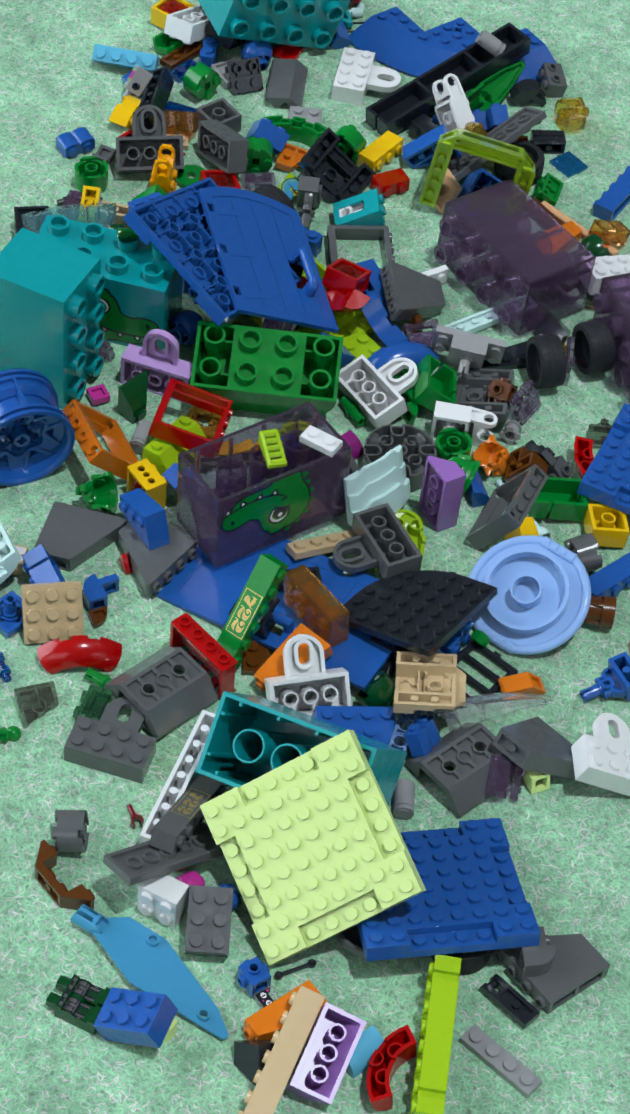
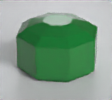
(480, 637)

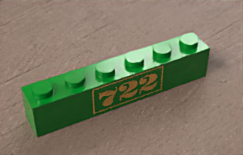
(252, 605)

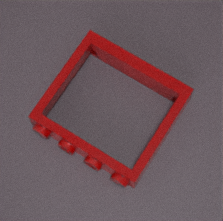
(195, 397)

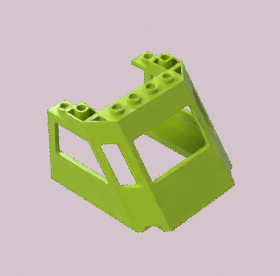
(478, 146)

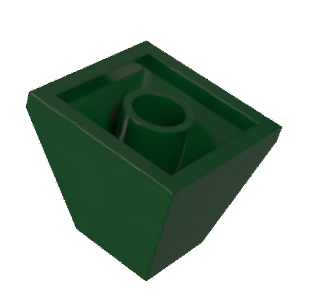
(133, 398)

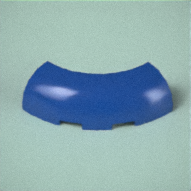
(377, 318)
(404, 349)

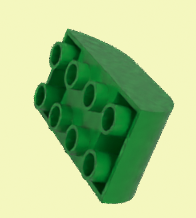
(267, 367)

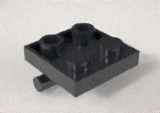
(244, 75)

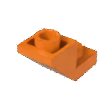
(522, 683)

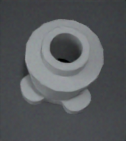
(511, 432)

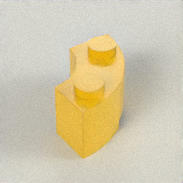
(124, 112)

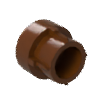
(602, 611)

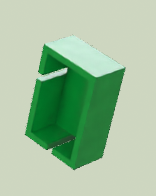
(434, 388)
(560, 500)

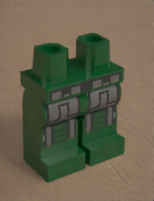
(78, 1003)

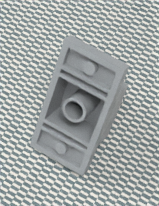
(467, 349)

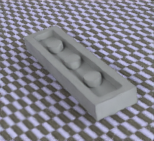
(500, 1061)

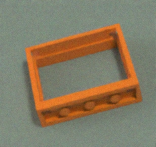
(84, 421)

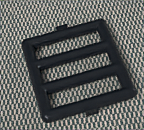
(493, 656)

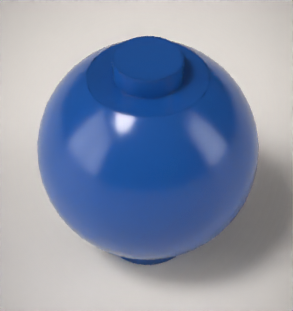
(257, 49)
(184, 327)

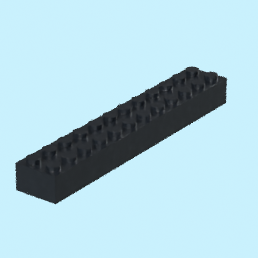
(469, 65)

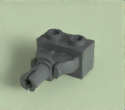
(307, 197)

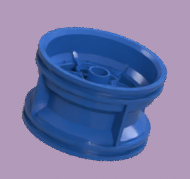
(33, 429)

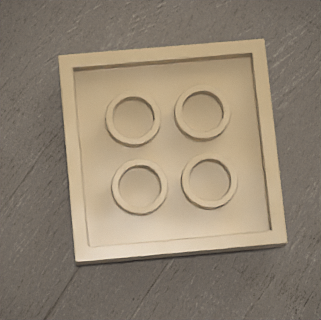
(52, 611)

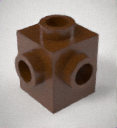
(501, 390)

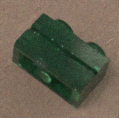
(93, 702)

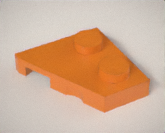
(290, 157)

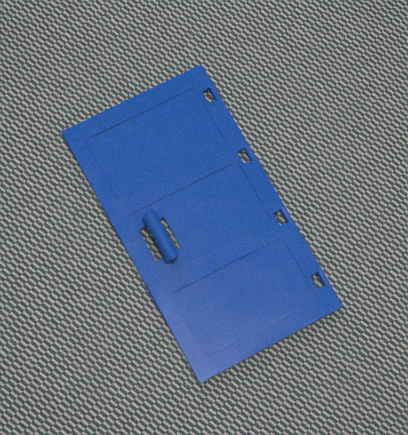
(213, 591)

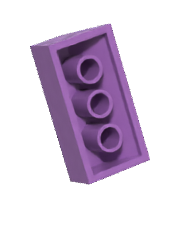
(441, 492)
(326, 1055)

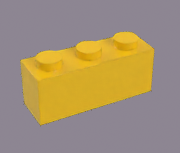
(381, 151)

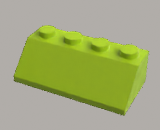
(165, 454)

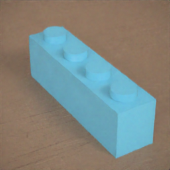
(124, 58)

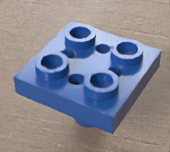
(9, 613)

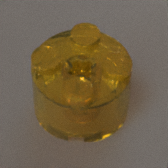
(571, 113)

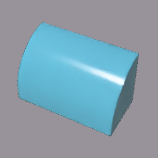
(368, 1042)

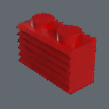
(390, 182)

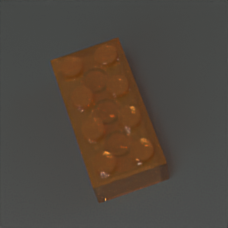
(316, 605)

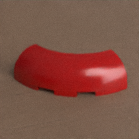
(79, 652)
(384, 1062)

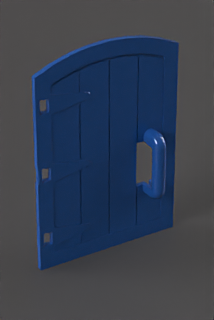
(258, 246)

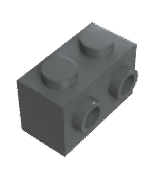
(552, 79)

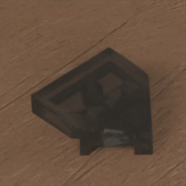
(598, 432)

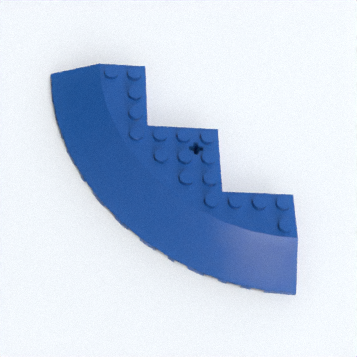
(410, 49)

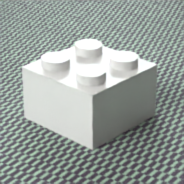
(163, 899)

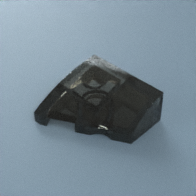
(35, 701)

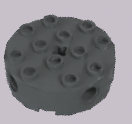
(415, 447)

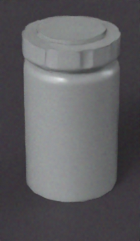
(490, 43)
(140, 436)
(404, 799)

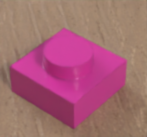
(98, 394)

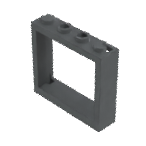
(358, 232)
(521, 495)

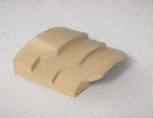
(428, 682)

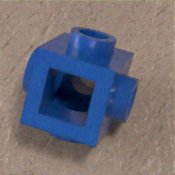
(253, 976)

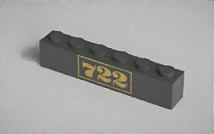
(185, 814)

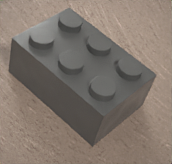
(208, 921)

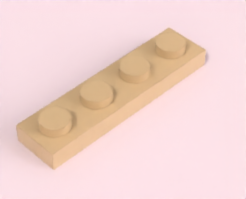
(316, 545)

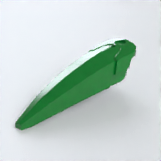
(495, 87)

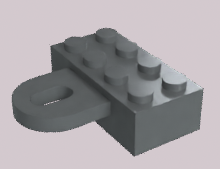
(139, 152)
(380, 543)
(112, 744)

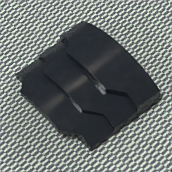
(336, 171)

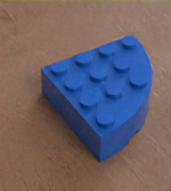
(368, 721)

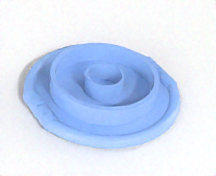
(538, 597)

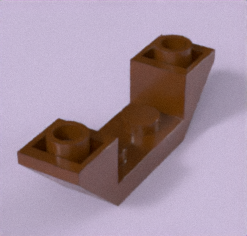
(46, 877)

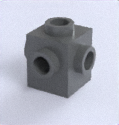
(560, 468)

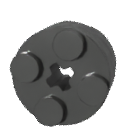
(585, 547)
(71, 831)

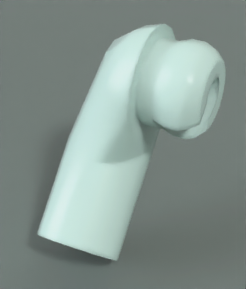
(358, 11)

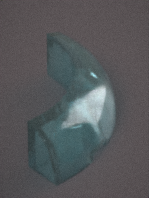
(99, 213)

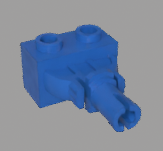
(613, 681)

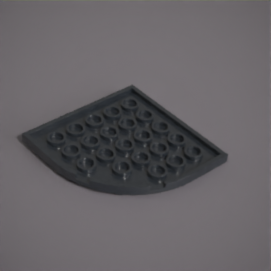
(418, 608)

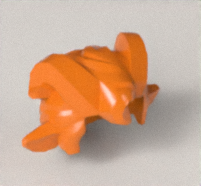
(492, 457)

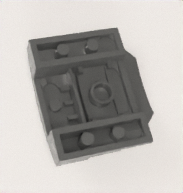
(473, 391)

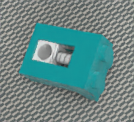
(361, 210)

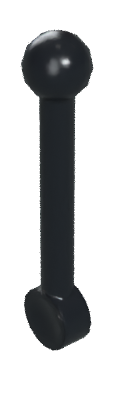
(311, 964)

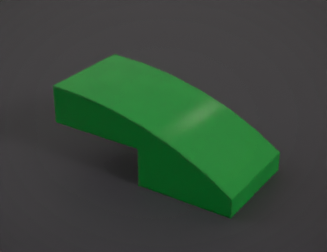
(412, 407)

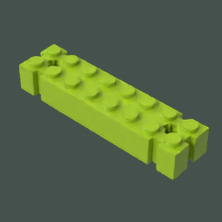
(435, 1036)

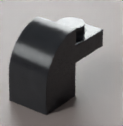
(527, 90)

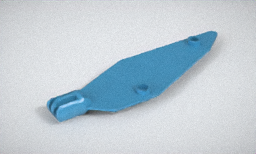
(152, 966)

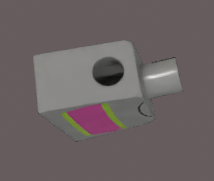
(137, 76)

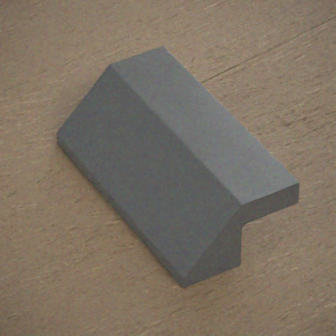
(286, 82)

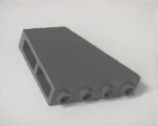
(410, 292)
(77, 534)
(158, 565)
(536, 747)
(573, 970)

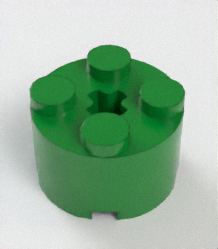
(201, 81)
(350, 141)
(259, 155)
(91, 172)
(452, 442)

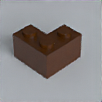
(521, 460)

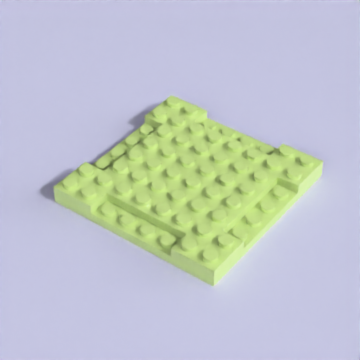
(313, 847)

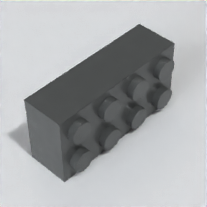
(222, 146)

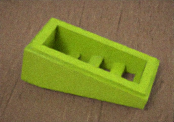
(272, 437)

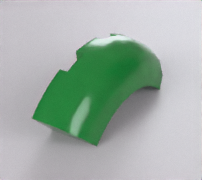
(299, 129)

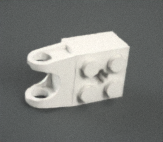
(452, 104)
(464, 419)

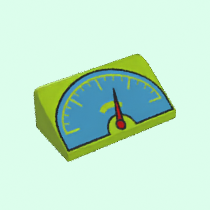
(290, 186)

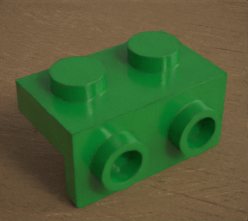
(164, 44)

